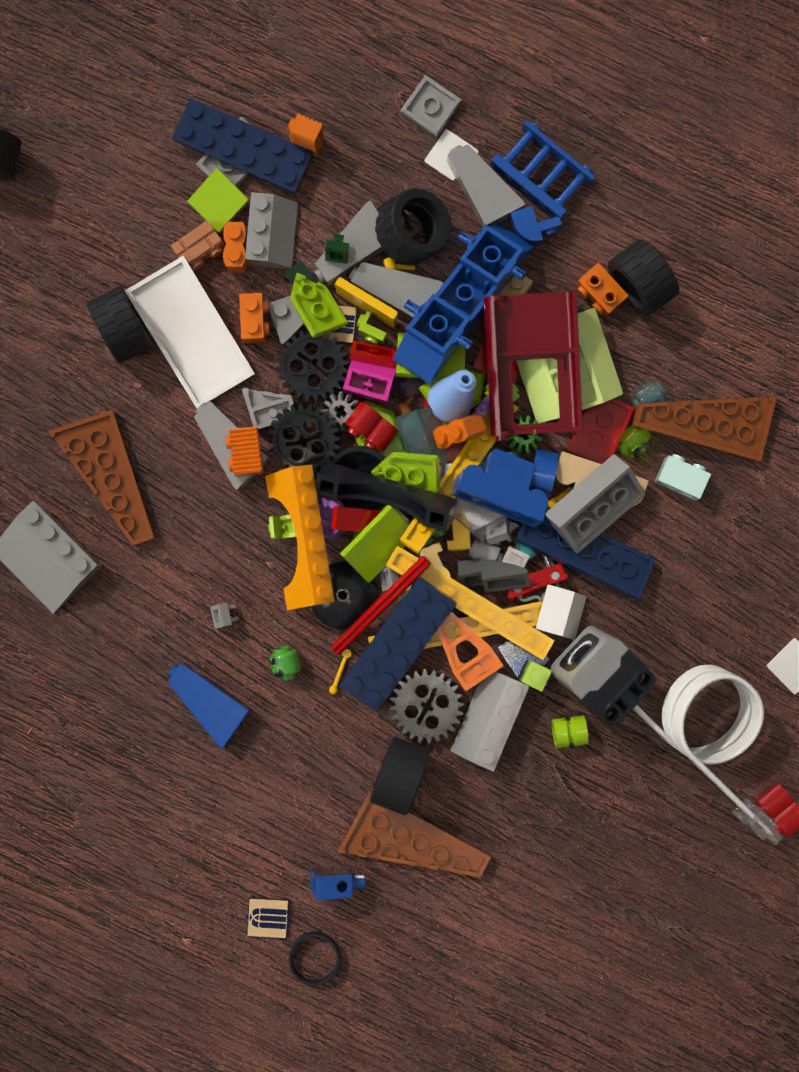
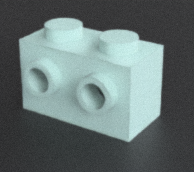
(683, 477)

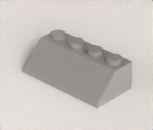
(595, 503)
(489, 720)

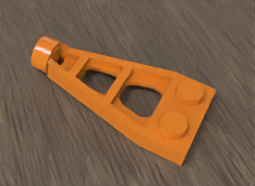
(478, 667)

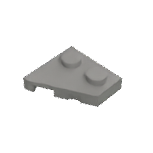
(285, 318)
(265, 406)

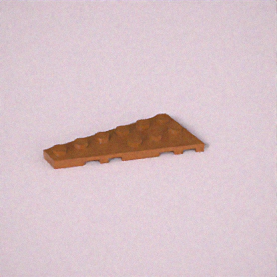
(718, 424)
(104, 464)
(410, 841)

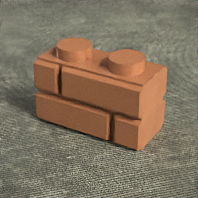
(199, 245)

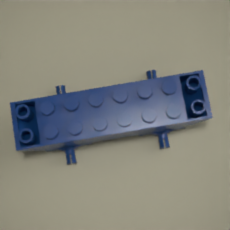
(459, 304)

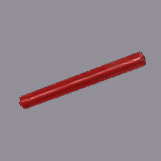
(380, 605)

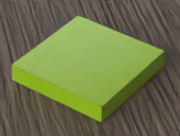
(218, 200)

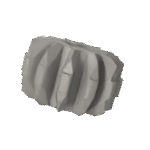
(337, 403)

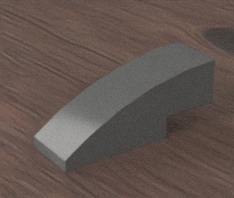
(492, 575)

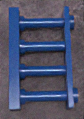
(521, 179)

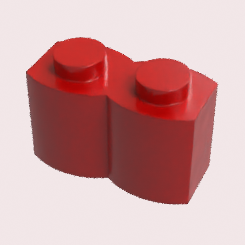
(371, 427)
(780, 808)

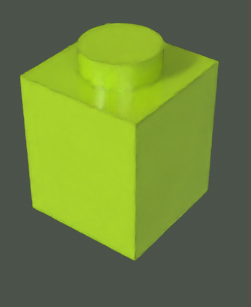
(535, 675)

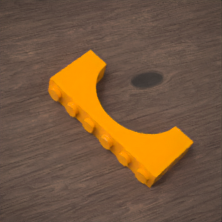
(312, 578)

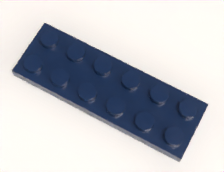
(242, 146)
(600, 560)
(398, 643)

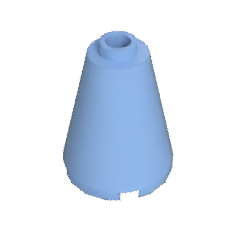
(452, 396)

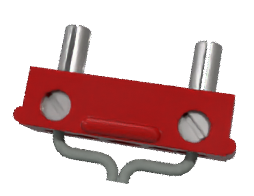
(539, 580)

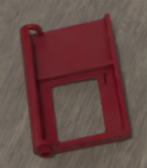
(532, 329)

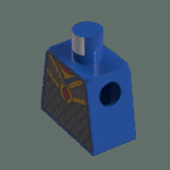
(325, 883)

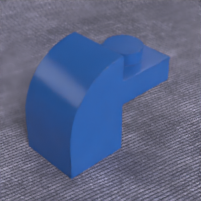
(527, 228)
(544, 471)

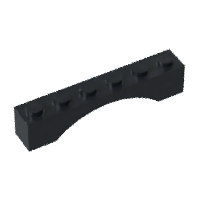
(347, 483)

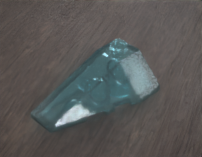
(417, 434)

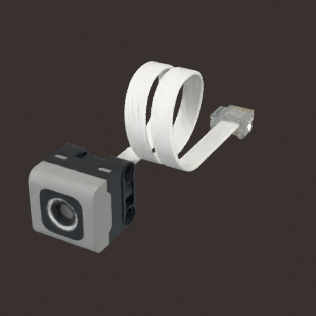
(606, 678)

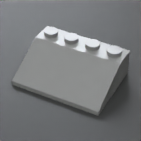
(46, 556)

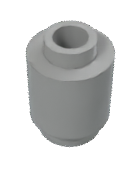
(484, 551)

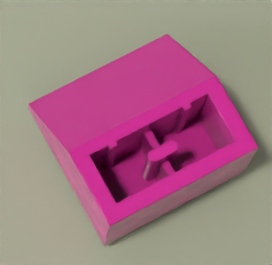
(369, 381)

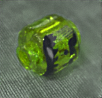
(634, 442)

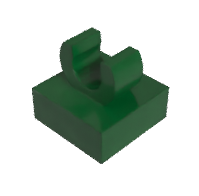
(337, 250)

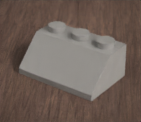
(271, 231)

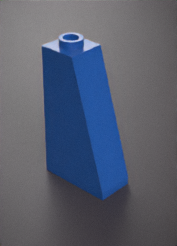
(211, 705)

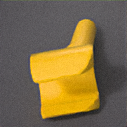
(390, 263)
(553, 501)

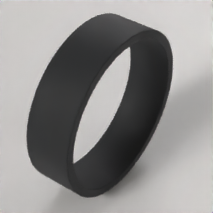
(309, 981)

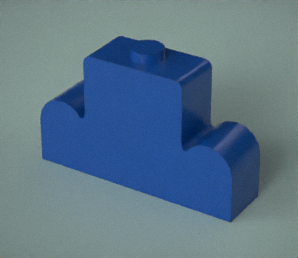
(503, 488)

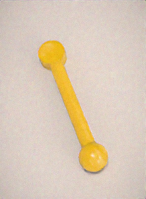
(346, 654)

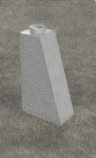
(485, 191)
(362, 246)
(394, 286)
(215, 429)

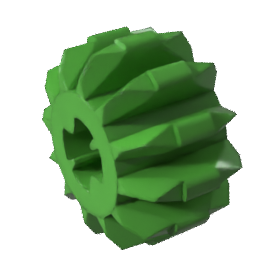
(520, 442)

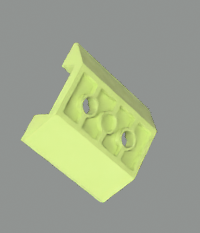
(597, 372)

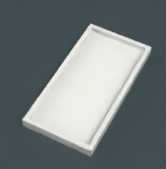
(189, 332)

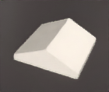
(561, 612)

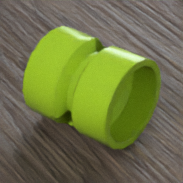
(570, 731)

